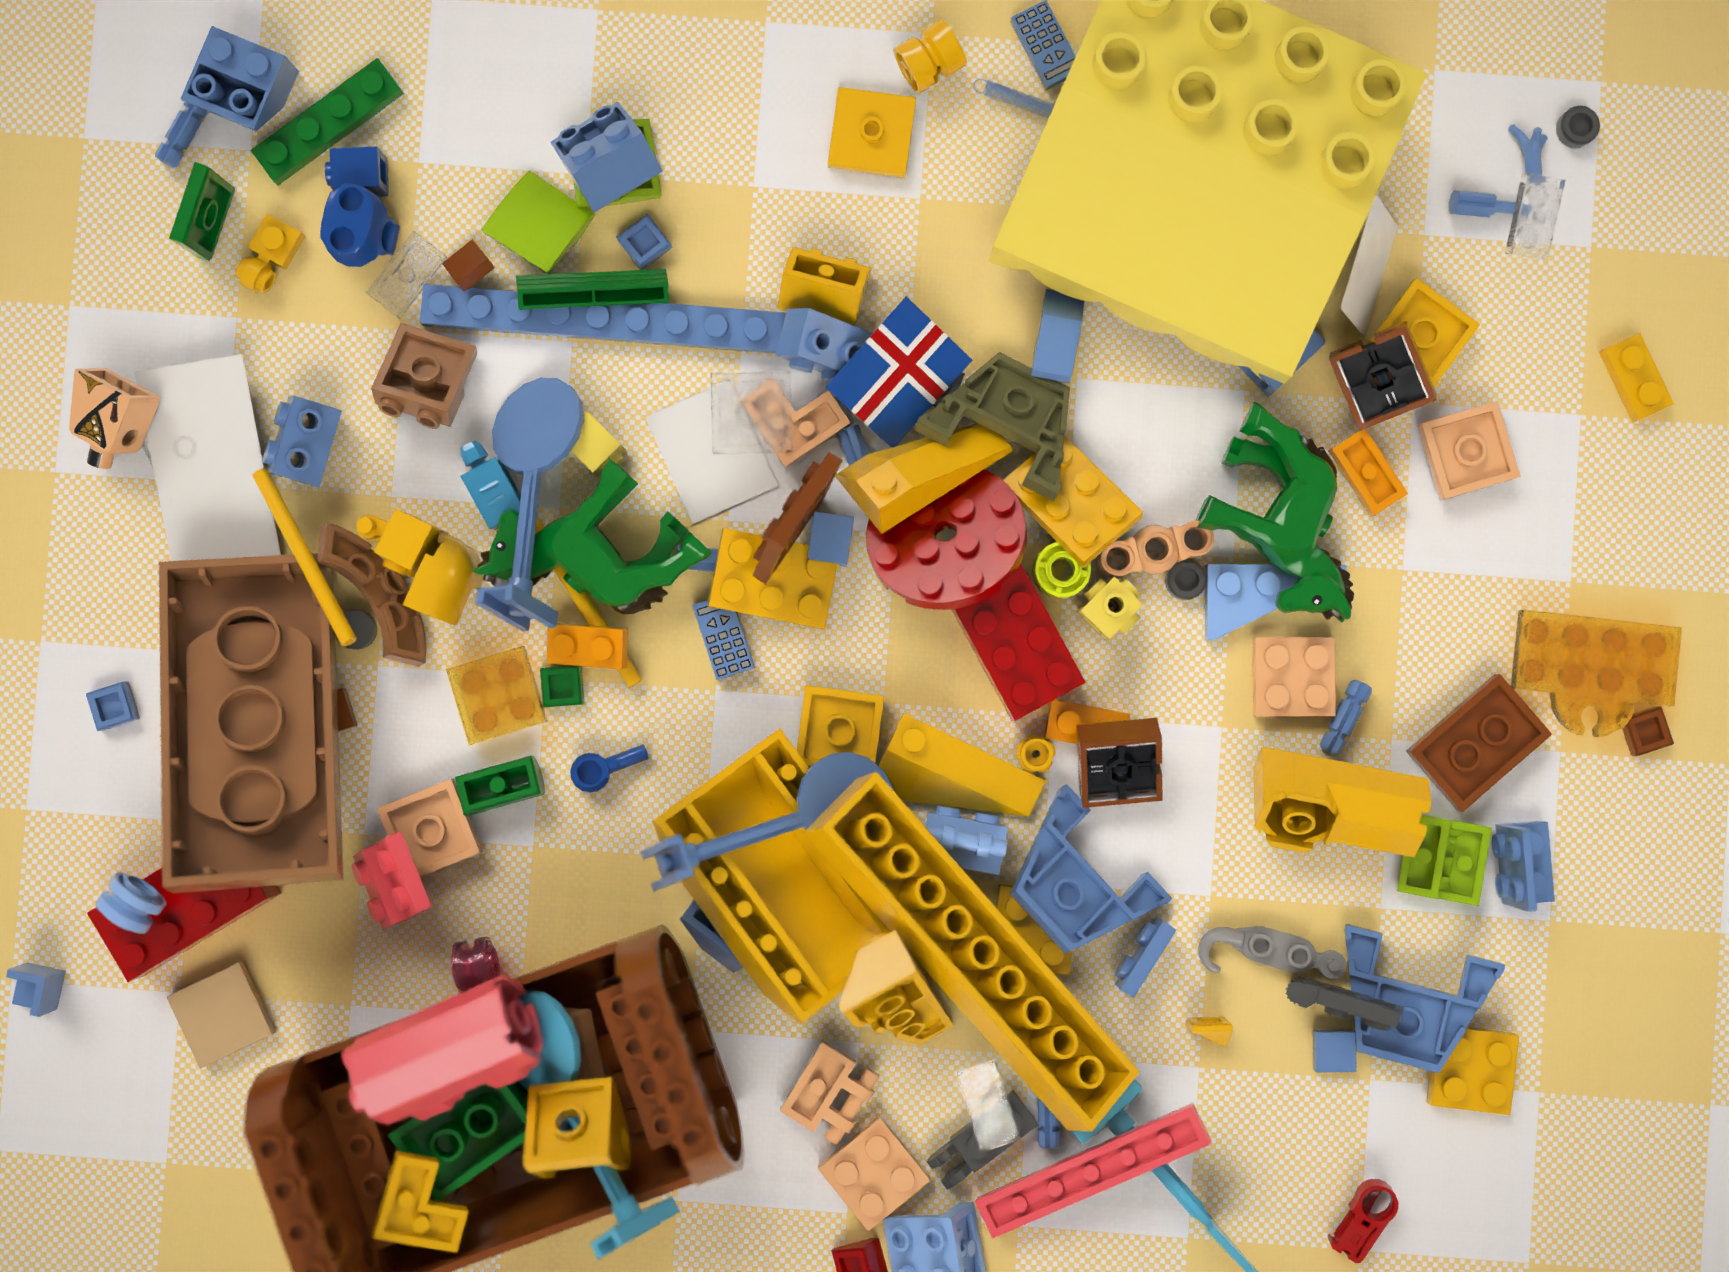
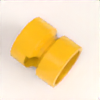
(931, 55)

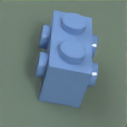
(818, 342)
(309, 443)

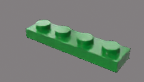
(327, 121)

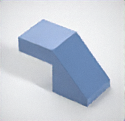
(1057, 337)

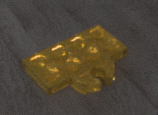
(1595, 665)

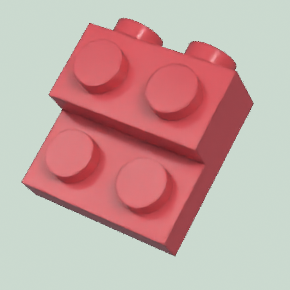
(390, 881)

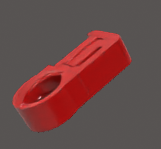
(1360, 1227)

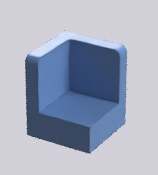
(830, 538)
(37, 987)

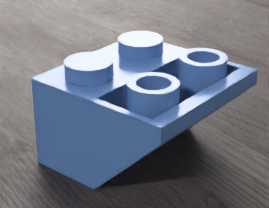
(239, 80)
(606, 156)

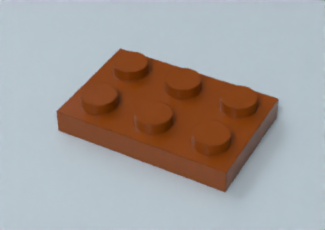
(796, 514)
(1479, 742)

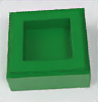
(562, 686)

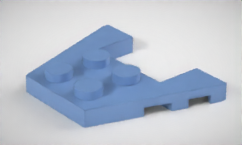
(1066, 892)
(1430, 1018)

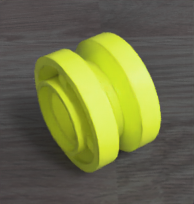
(1048, 583)

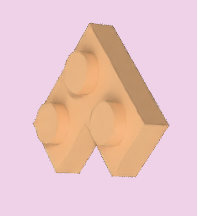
(814, 426)

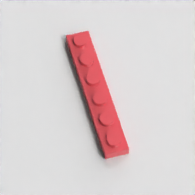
(1093, 1170)

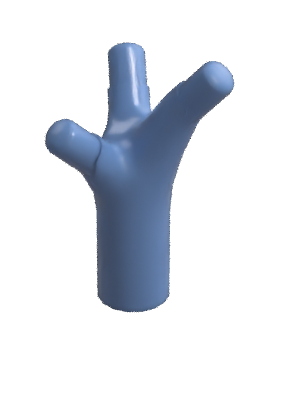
(1530, 148)

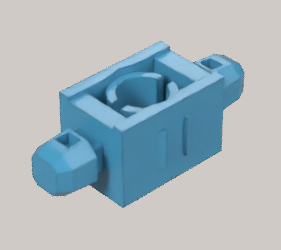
(489, 484)

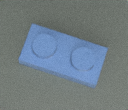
(1135, 969)

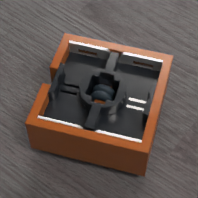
(1399, 377)
(1119, 762)

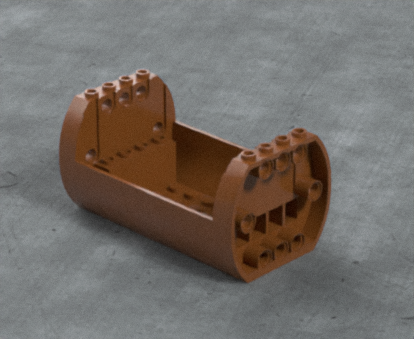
(331, 1164)

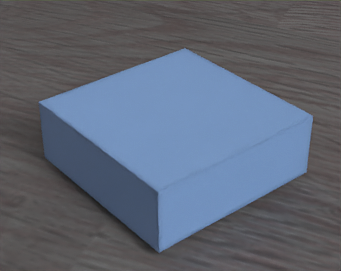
(644, 242)
(112, 706)
(1334, 1051)

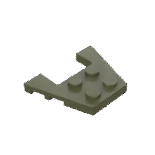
(1015, 406)

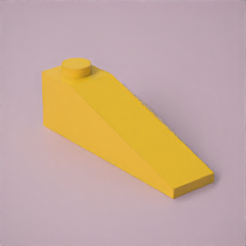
(914, 474)
(892, 993)

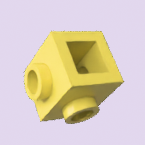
(1096, 610)

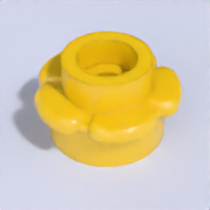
(1043, 761)

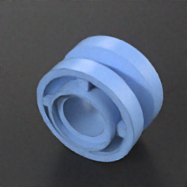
(130, 903)

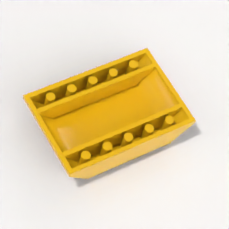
(776, 899)

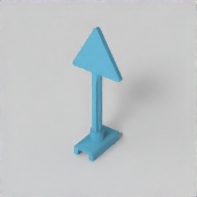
(1120, 1122)

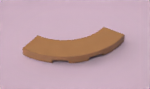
(382, 587)

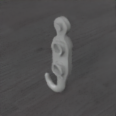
(1273, 949)

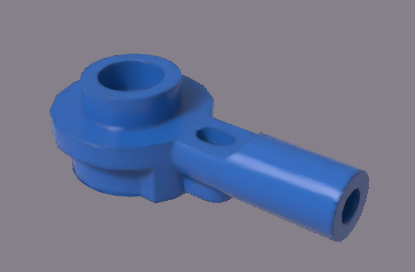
(592, 772)

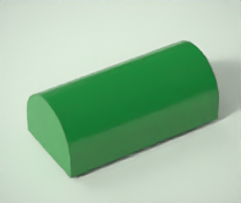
(500, 785)

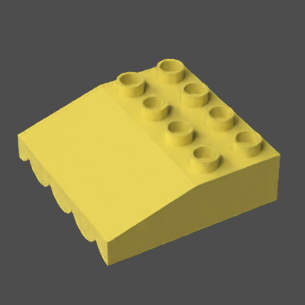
(1209, 173)

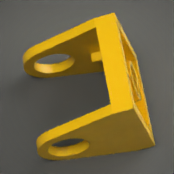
(598, 1139)

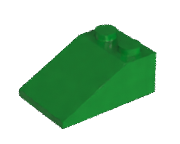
(469, 1135)

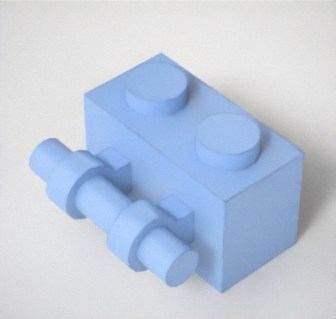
(972, 843)

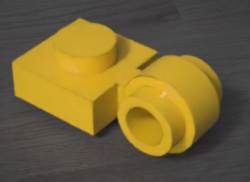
(274, 244)

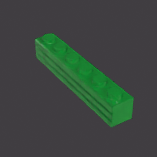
(592, 289)

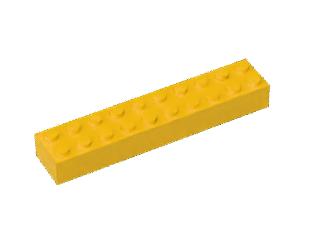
(972, 952)

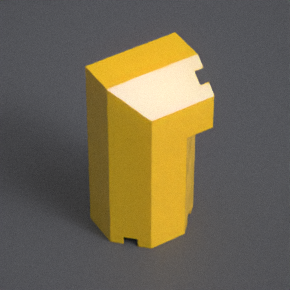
(1330, 800)

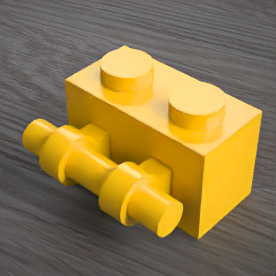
(823, 284)
(400, 540)

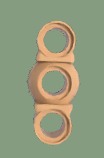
(1172, 542)

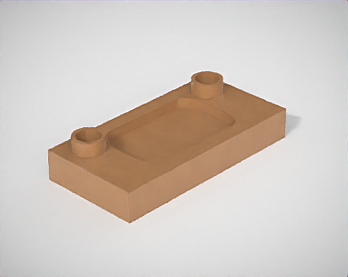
(247, 726)

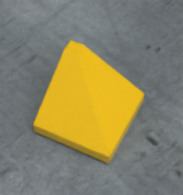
(1212, 1028)

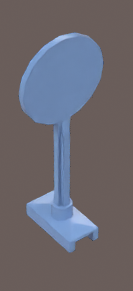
(531, 436)
(816, 792)

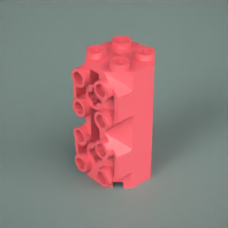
(443, 1051)

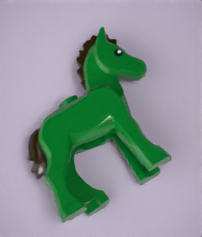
(1294, 519)
(590, 557)

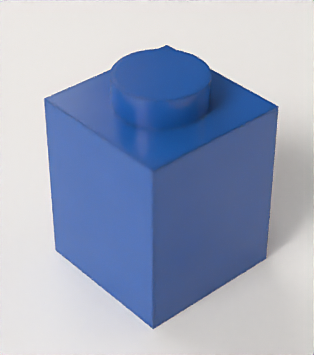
(358, 165)

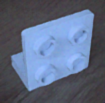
(935, 1241)

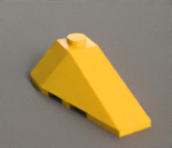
(945, 771)

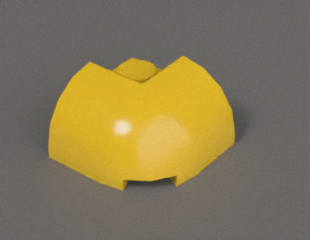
(445, 581)

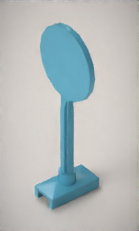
(561, 1064)

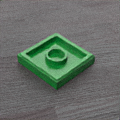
(202, 212)

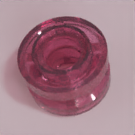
(474, 964)

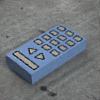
(1044, 43)
(723, 640)

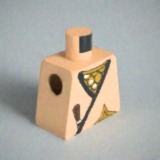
(110, 414)

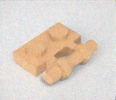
(818, 1087)

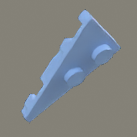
(1240, 595)

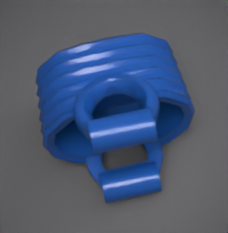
(357, 226)

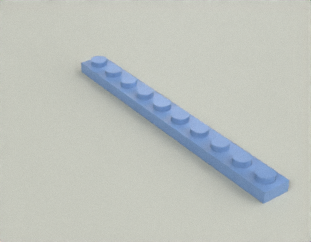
(631, 323)

